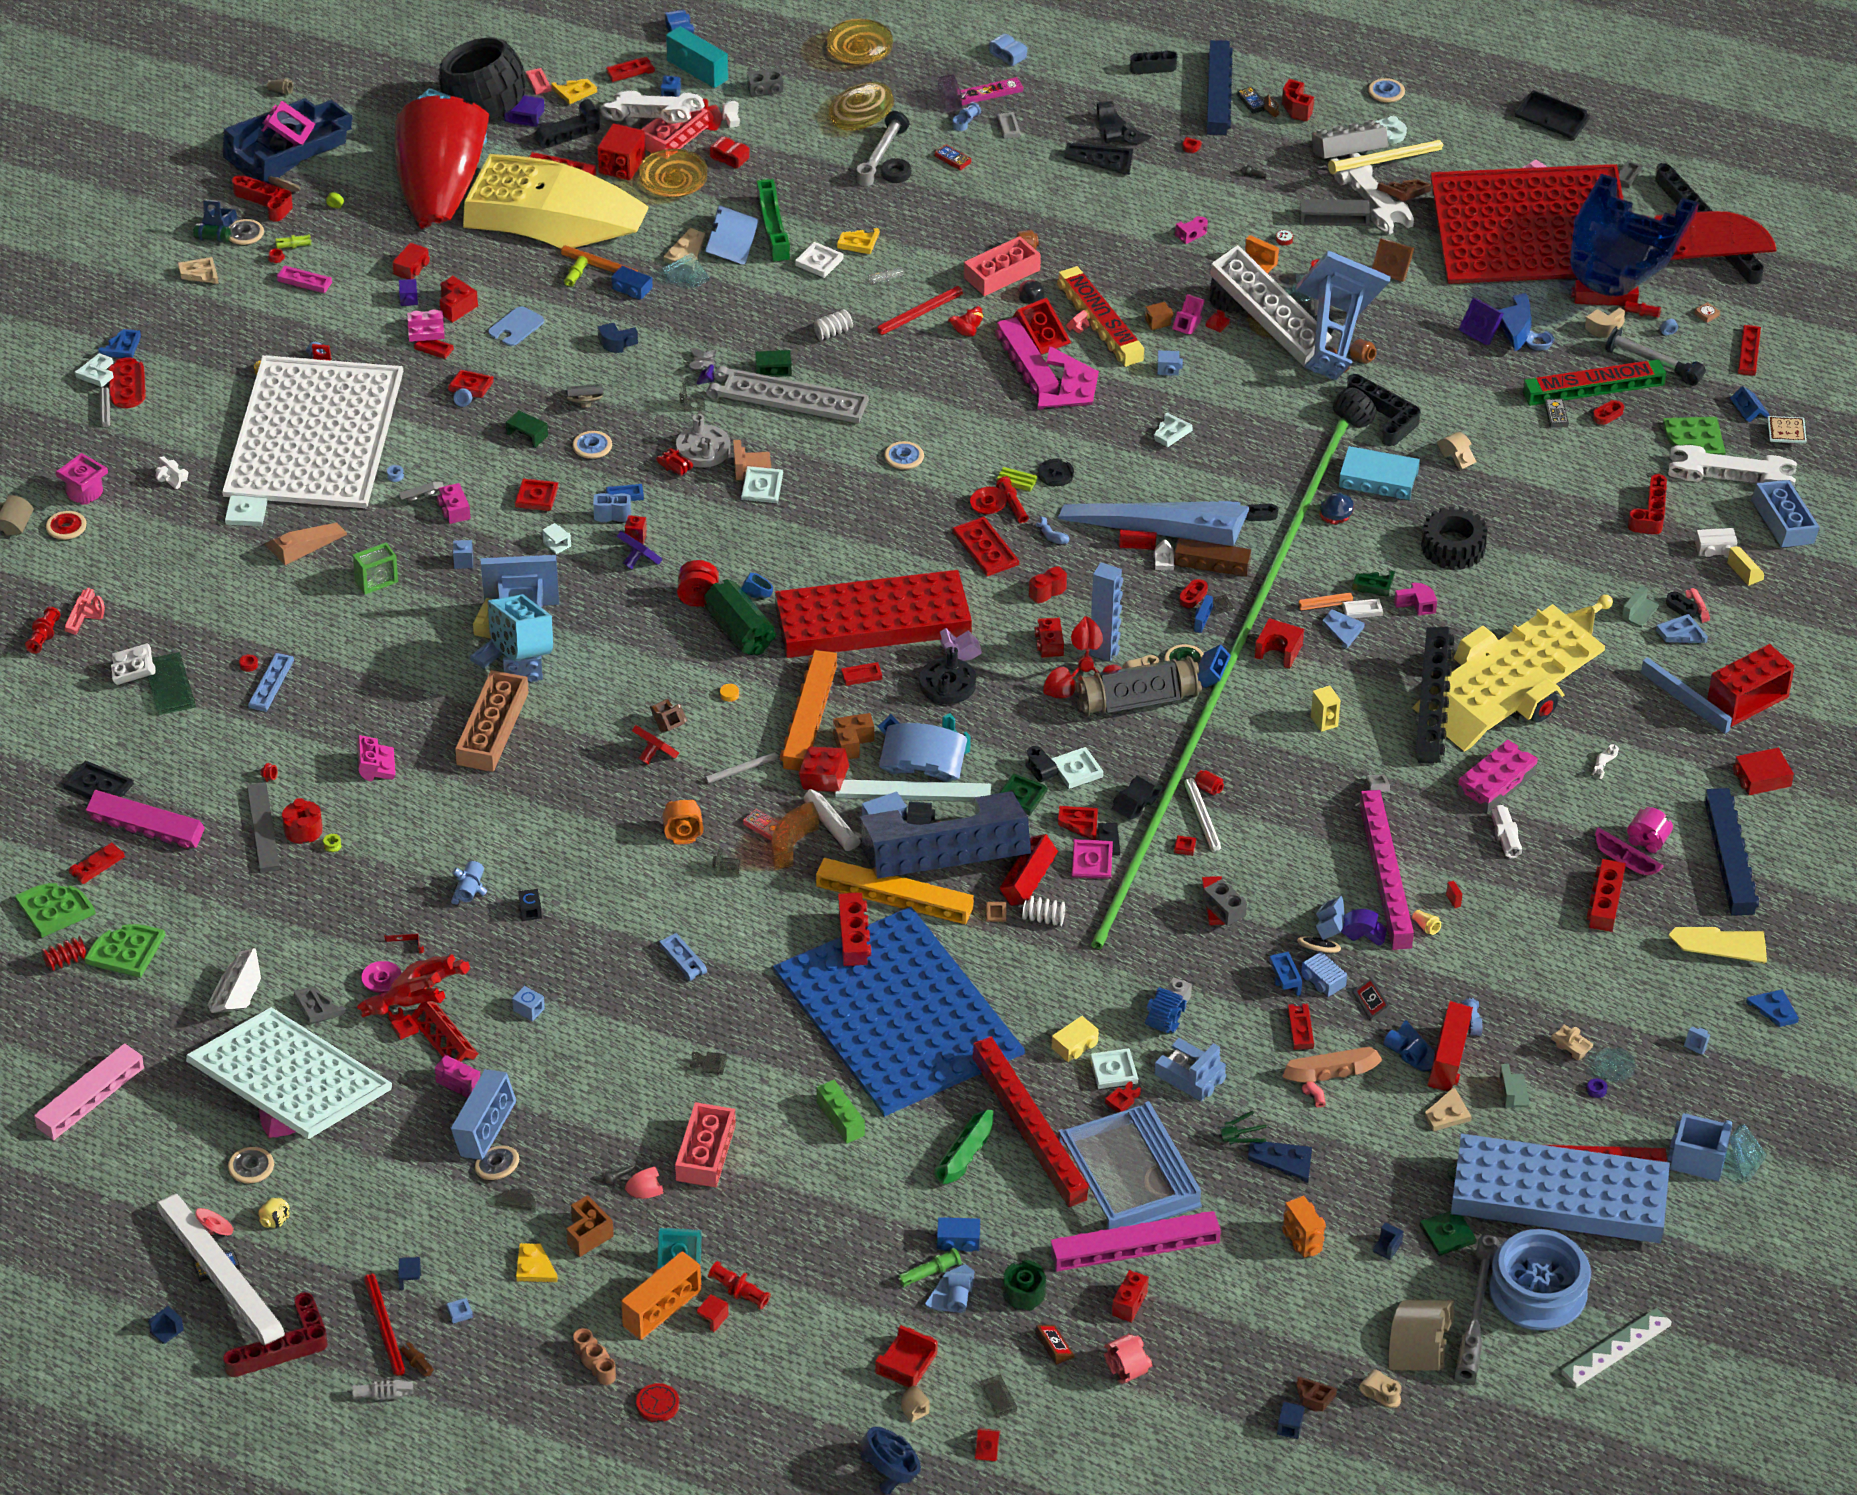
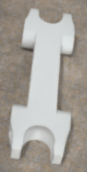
(668, 108)
(1383, 208)
(1698, 464)

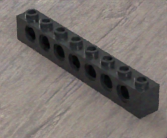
(1432, 706)

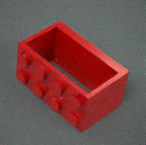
(1751, 684)

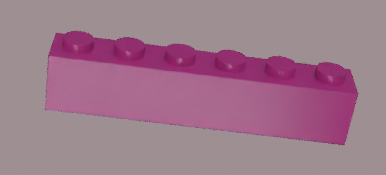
(1026, 357)
(145, 819)

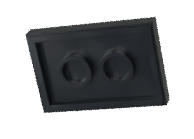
(94, 777)

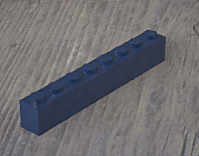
(1219, 87)
(1730, 852)

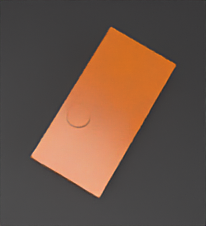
(661, 1295)

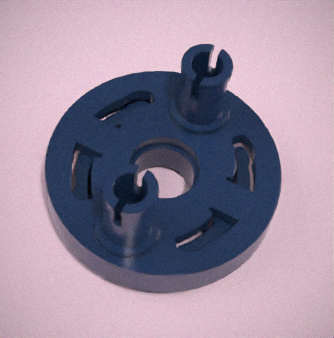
(891, 1456)

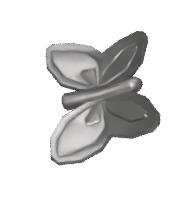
(702, 359)

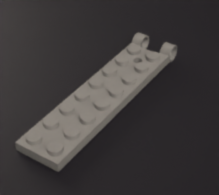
(788, 395)

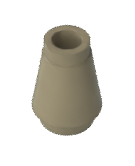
(281, 86)

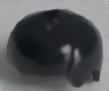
(1031, 291)

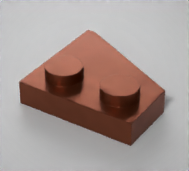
(1314, 1394)

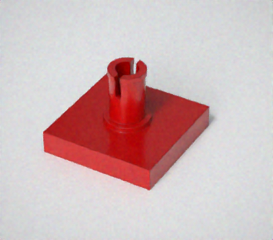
(653, 745)

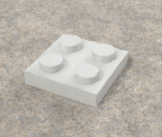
(819, 259)

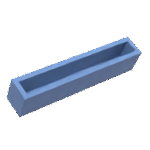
(1106, 609)

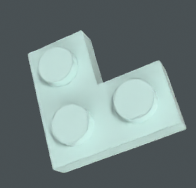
(95, 370)

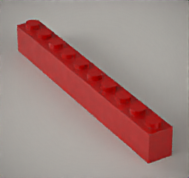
(1030, 1122)

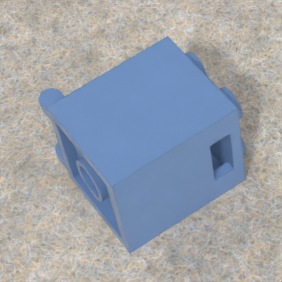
(1699, 1146)

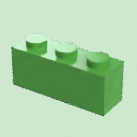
(840, 1111)

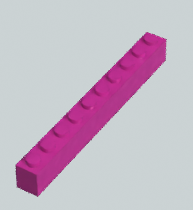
(1386, 870)

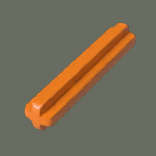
(1324, 601)

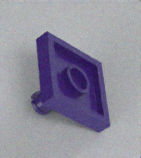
(1481, 321)
(637, 551)

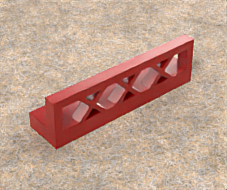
(448, 1030)

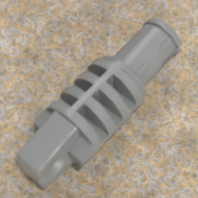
(383, 1390)

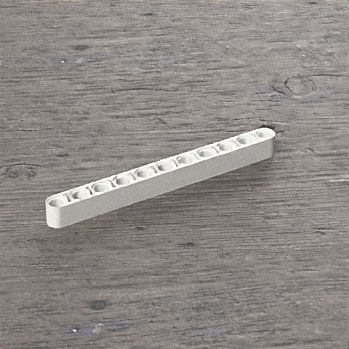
(220, 1269)

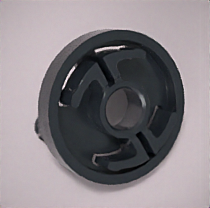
(941, 672)

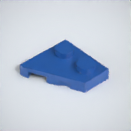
(122, 345)
(1775, 1007)

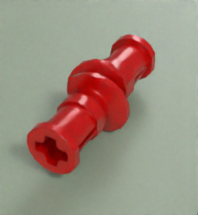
(42, 630)
(738, 1285)

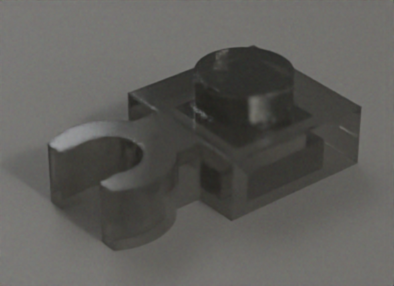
(711, 1063)

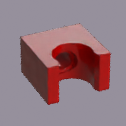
(1280, 637)

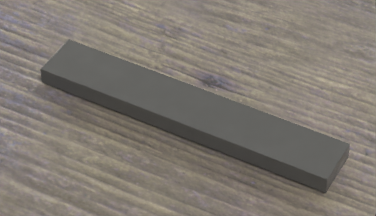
(263, 827)

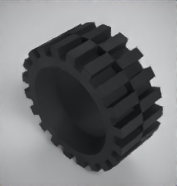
(1454, 552)

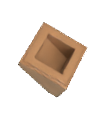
(995, 911)

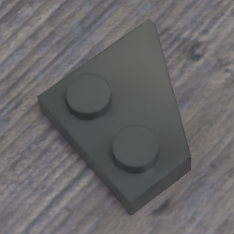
(316, 1005)

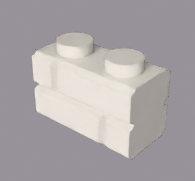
(1715, 541)

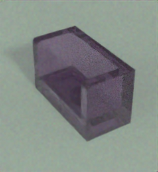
(949, 92)

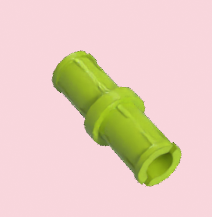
(293, 241)
(575, 271)

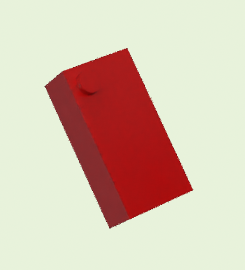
(1450, 1047)

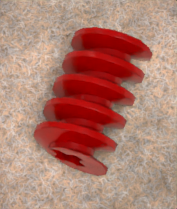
(60, 954)

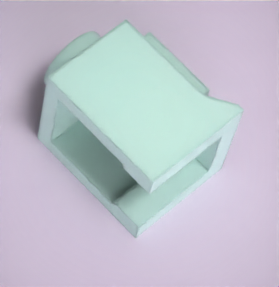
(556, 538)

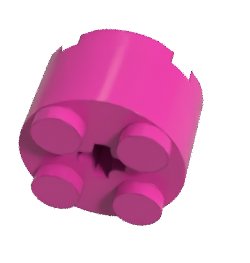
(1649, 829)

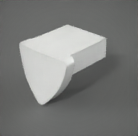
(1164, 556)

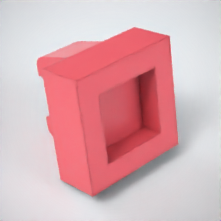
(1078, 321)

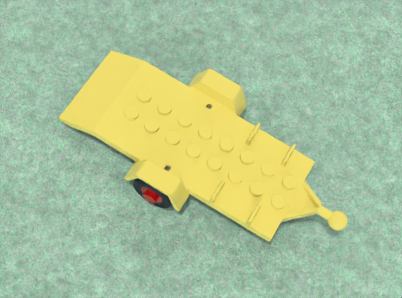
(1517, 670)

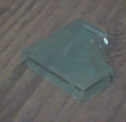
(686, 270)

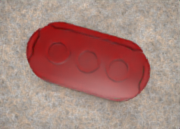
(128, 383)

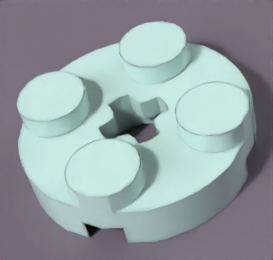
(1399, 129)

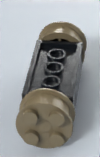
(1138, 686)

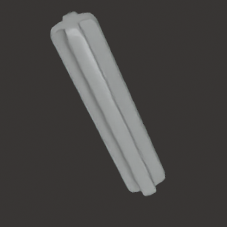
(104, 407)

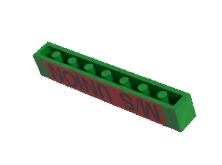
(1594, 382)

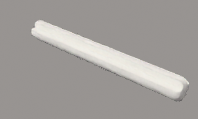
(1202, 814)

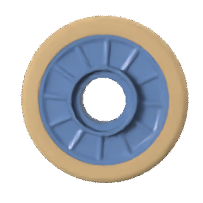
(1377, 88)
(581, 446)
(914, 453)

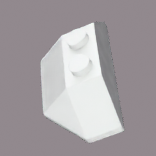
(237, 983)

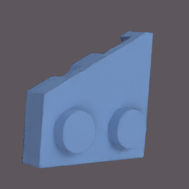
(1681, 631)

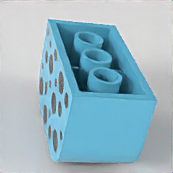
(520, 627)

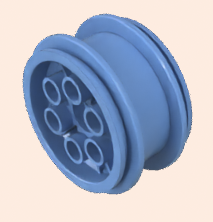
(1560, 1293)

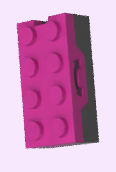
(1497, 776)

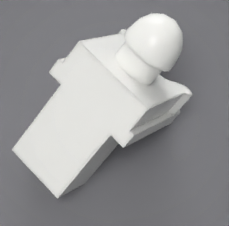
(730, 113)

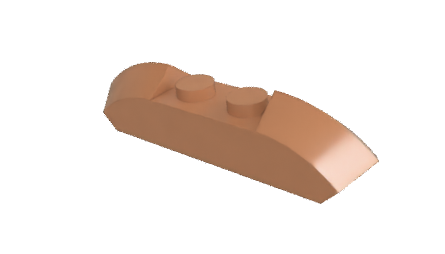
(1332, 1065)

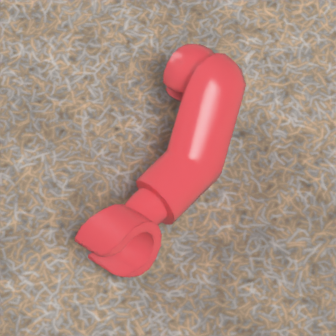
(1693, 593)

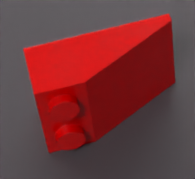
(1042, 325)

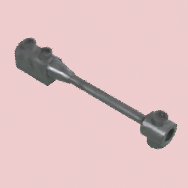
(1471, 1342)

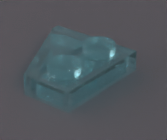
(1747, 1152)

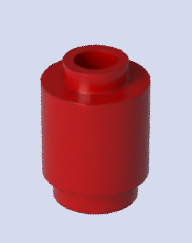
(1209, 782)

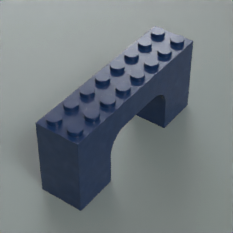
(901, 848)

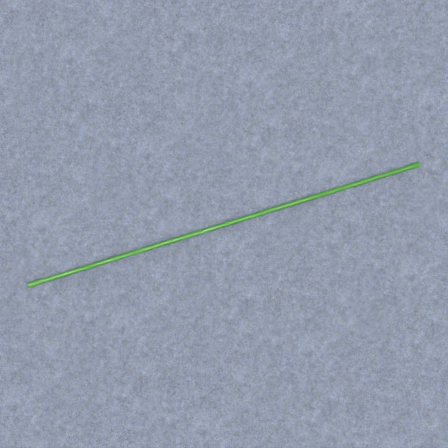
(1102, 933)

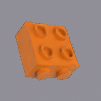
(1303, 1227)

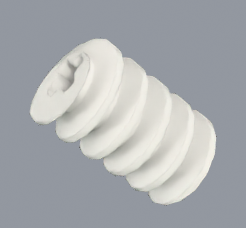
(832, 324)
(1044, 911)

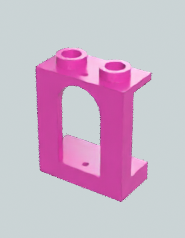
(277, 126)

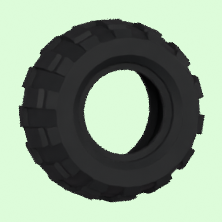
(484, 74)

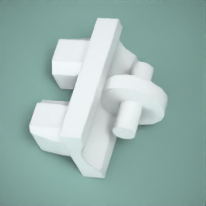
(169, 472)

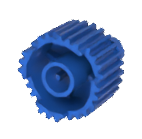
(1165, 1010)

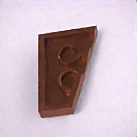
(1405, 190)

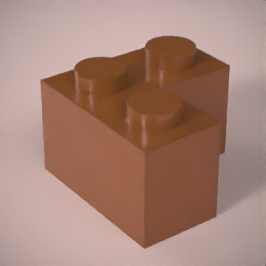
(853, 731)
(590, 1226)

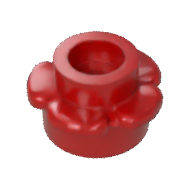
(276, 256)
(269, 772)

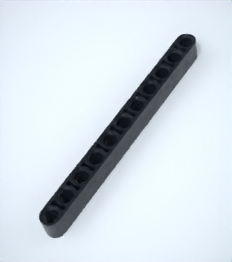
(1677, 189)

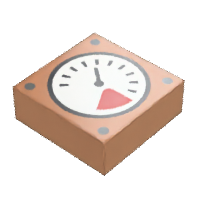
(1707, 312)

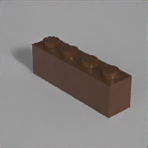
(1212, 557)

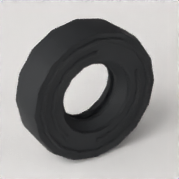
(896, 177)

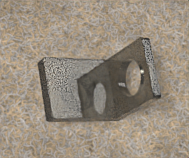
(687, 402)

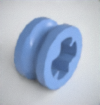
(395, 477)

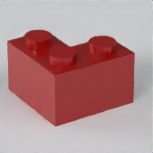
(457, 298)

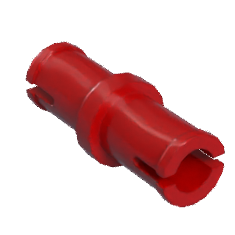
(1642, 309)

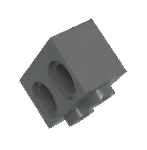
(765, 82)
(1225, 902)

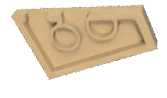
(689, 243)

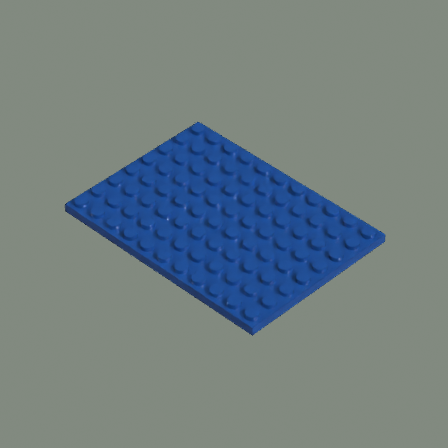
(903, 1018)

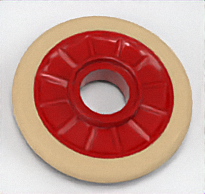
(56, 530)

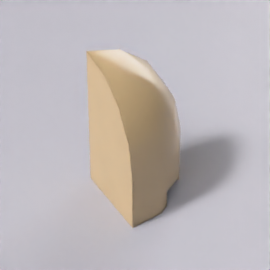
(914, 1403)

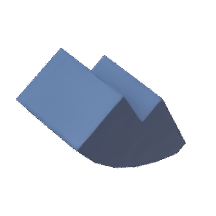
(1331, 918)

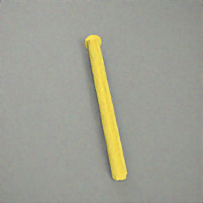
(1379, 157)

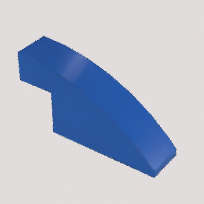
(1517, 321)

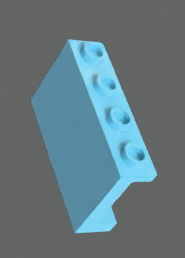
(1379, 473)

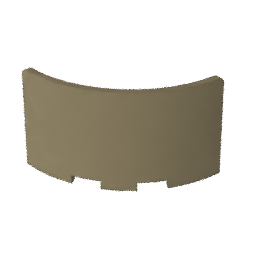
(1418, 1334)

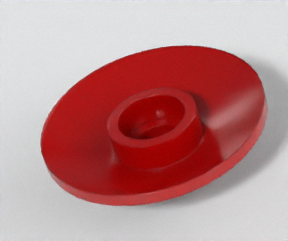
(988, 500)

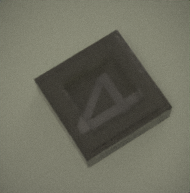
(1221, 604)

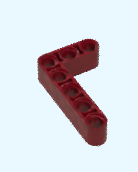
(291, 1346)

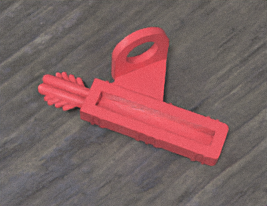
(84, 609)

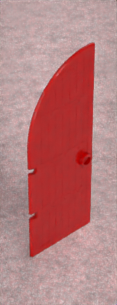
(1723, 235)

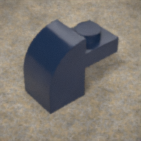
(615, 340)

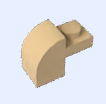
(1602, 324)
(1457, 446)

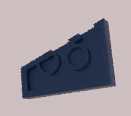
(1288, 1158)

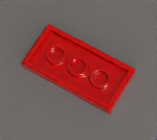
(985, 546)

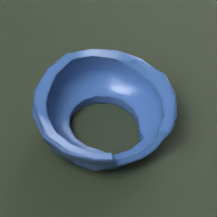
(1546, 336)

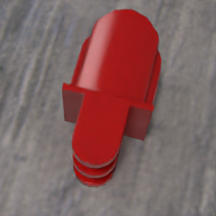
(675, 462)

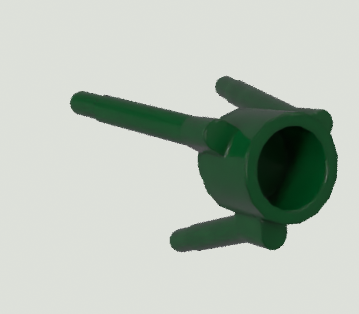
(1231, 1133)

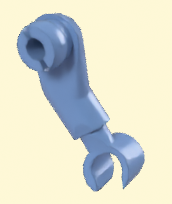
(1052, 536)

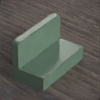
(1639, 608)
(1513, 1088)

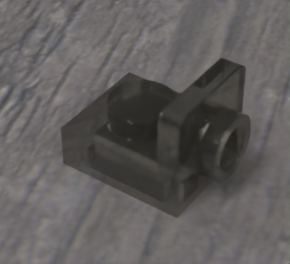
(726, 866)

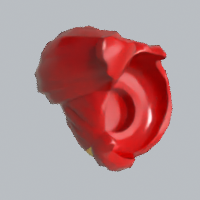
(967, 323)

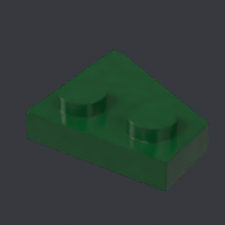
(1373, 583)

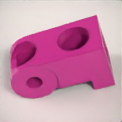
(1191, 230)

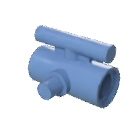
(468, 883)

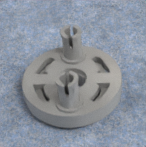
(713, 440)

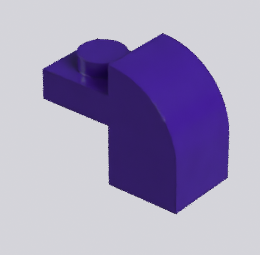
(1361, 923)

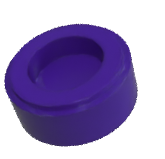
(1596, 1088)

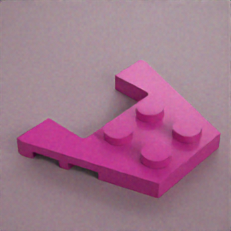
(1077, 382)

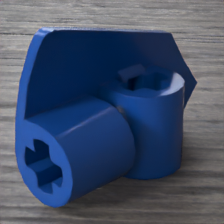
(1410, 1047)

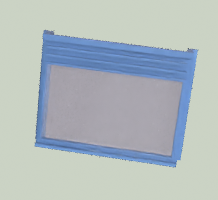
(1132, 1167)

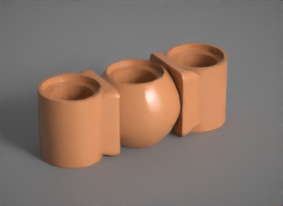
(594, 1356)

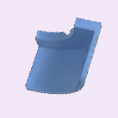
(732, 235)
(923, 748)

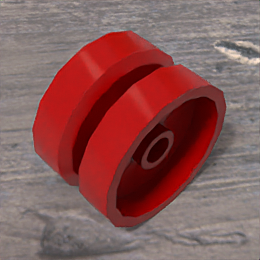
(695, 580)

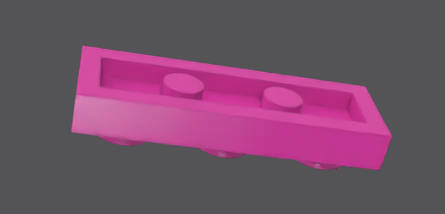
(304, 279)

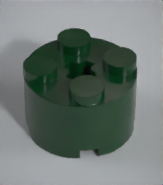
(1024, 1285)

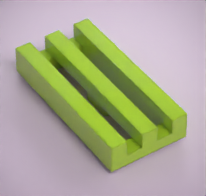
(1019, 479)

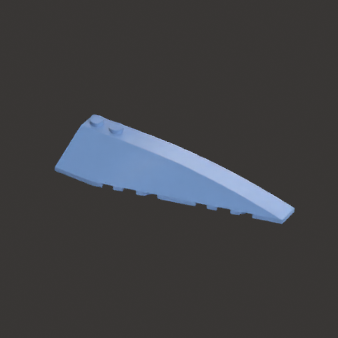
(1188, 520)

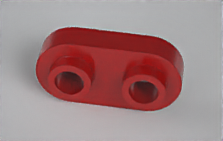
(1608, 412)
(1190, 596)

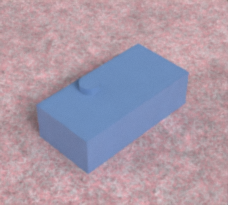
(1785, 513)
(483, 1114)

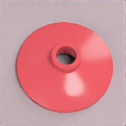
(213, 1222)

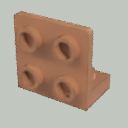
(743, 459)

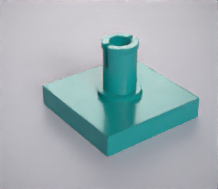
(674, 1241)

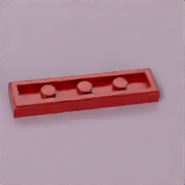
(1749, 350)

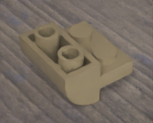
(14, 515)

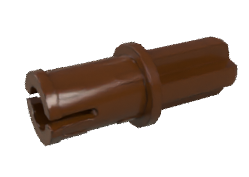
(417, 1360)

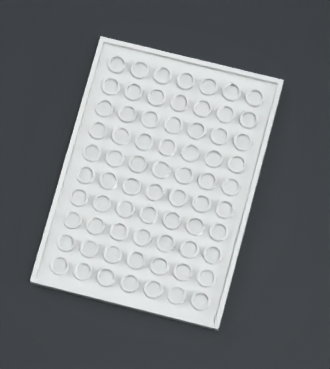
(307, 438)

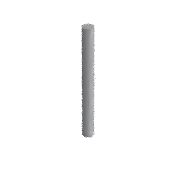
(740, 768)

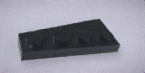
(1105, 157)

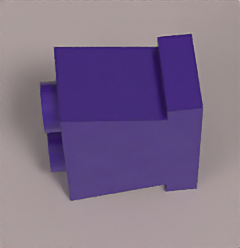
(526, 111)

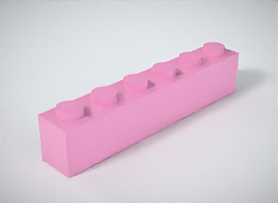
(88, 1091)

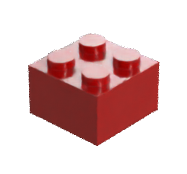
(824, 769)

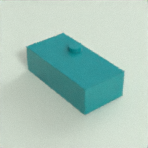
(697, 57)

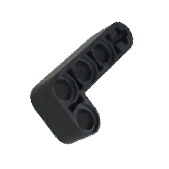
(571, 128)

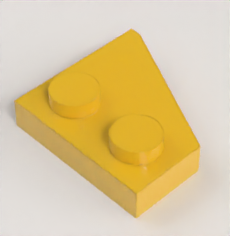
(858, 241)

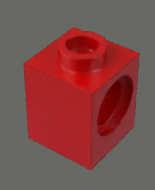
(636, 528)

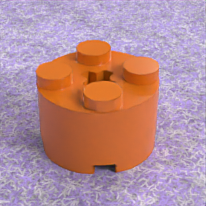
(682, 821)

